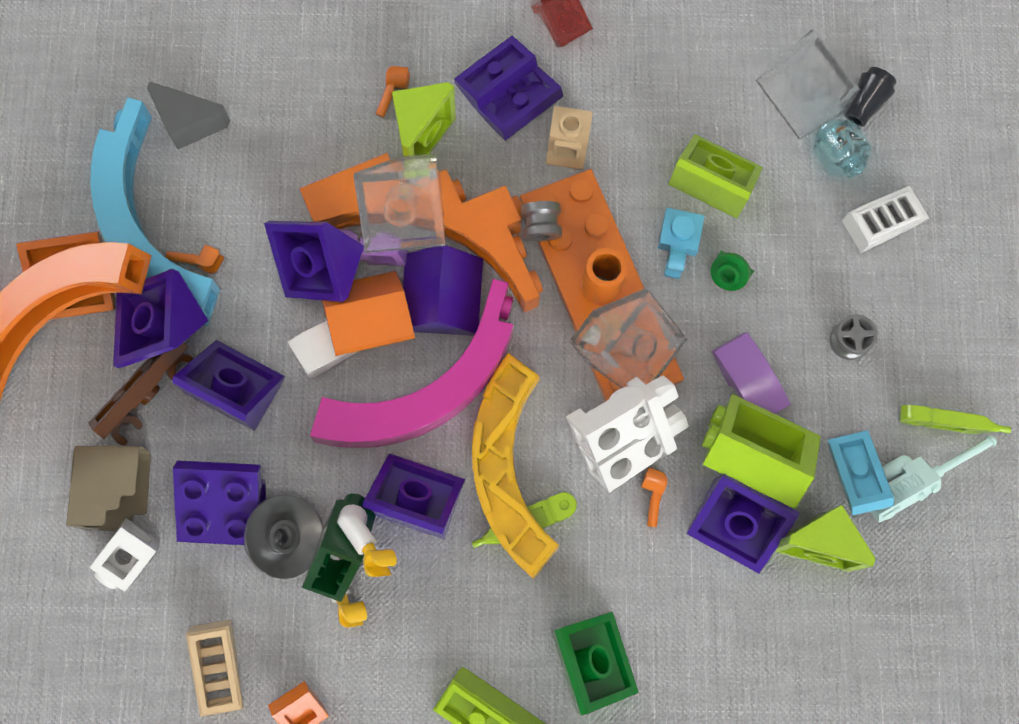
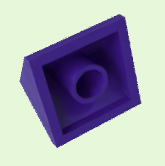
(313, 259)
(443, 290)
(156, 319)
(230, 383)
(414, 495)
(741, 522)

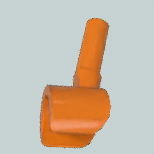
(396, 77)
(208, 259)
(656, 482)

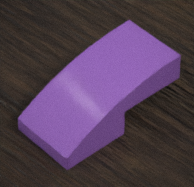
(750, 373)

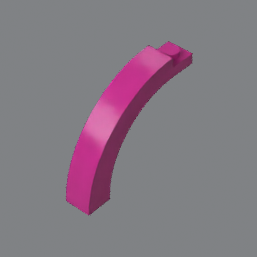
(430, 407)

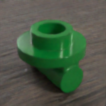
(730, 271)

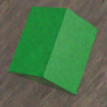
(595, 663)

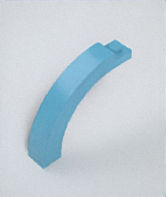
(113, 197)

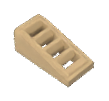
(230, 664)

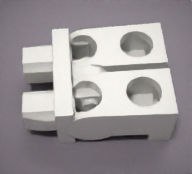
(628, 430)

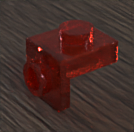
(564, 19)

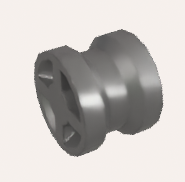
(541, 221)
(858, 330)

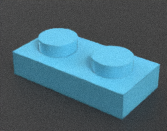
(860, 473)

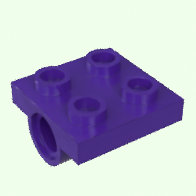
(215, 500)

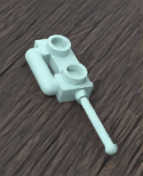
(919, 478)

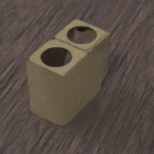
(107, 486)

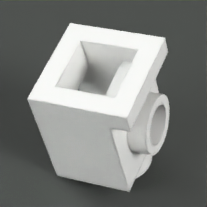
(119, 573)

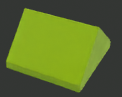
(424, 116)
(715, 176)
(829, 541)

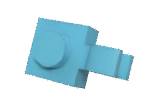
(680, 237)

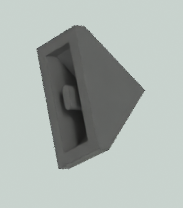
(186, 115)

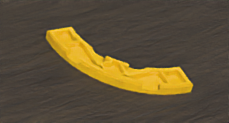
(495, 468)

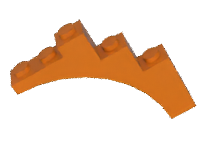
(480, 224)

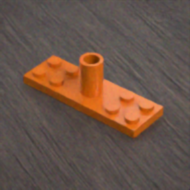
(589, 250)

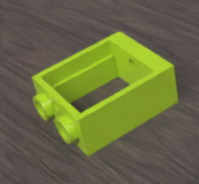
(761, 450)

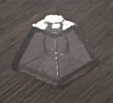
(401, 204)
(629, 339)

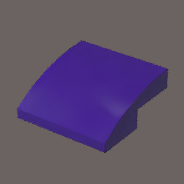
(508, 87)

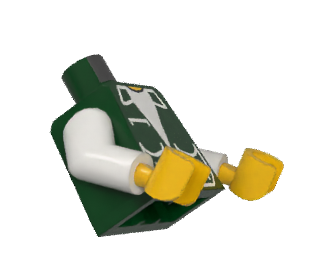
(340, 553)

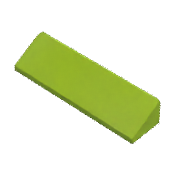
(476, 702)

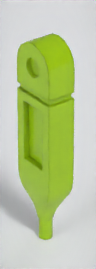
(949, 420)
(544, 512)

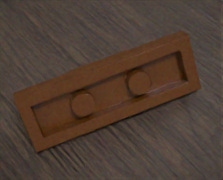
(137, 389)

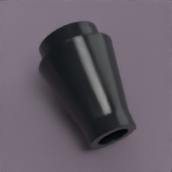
(875, 89)

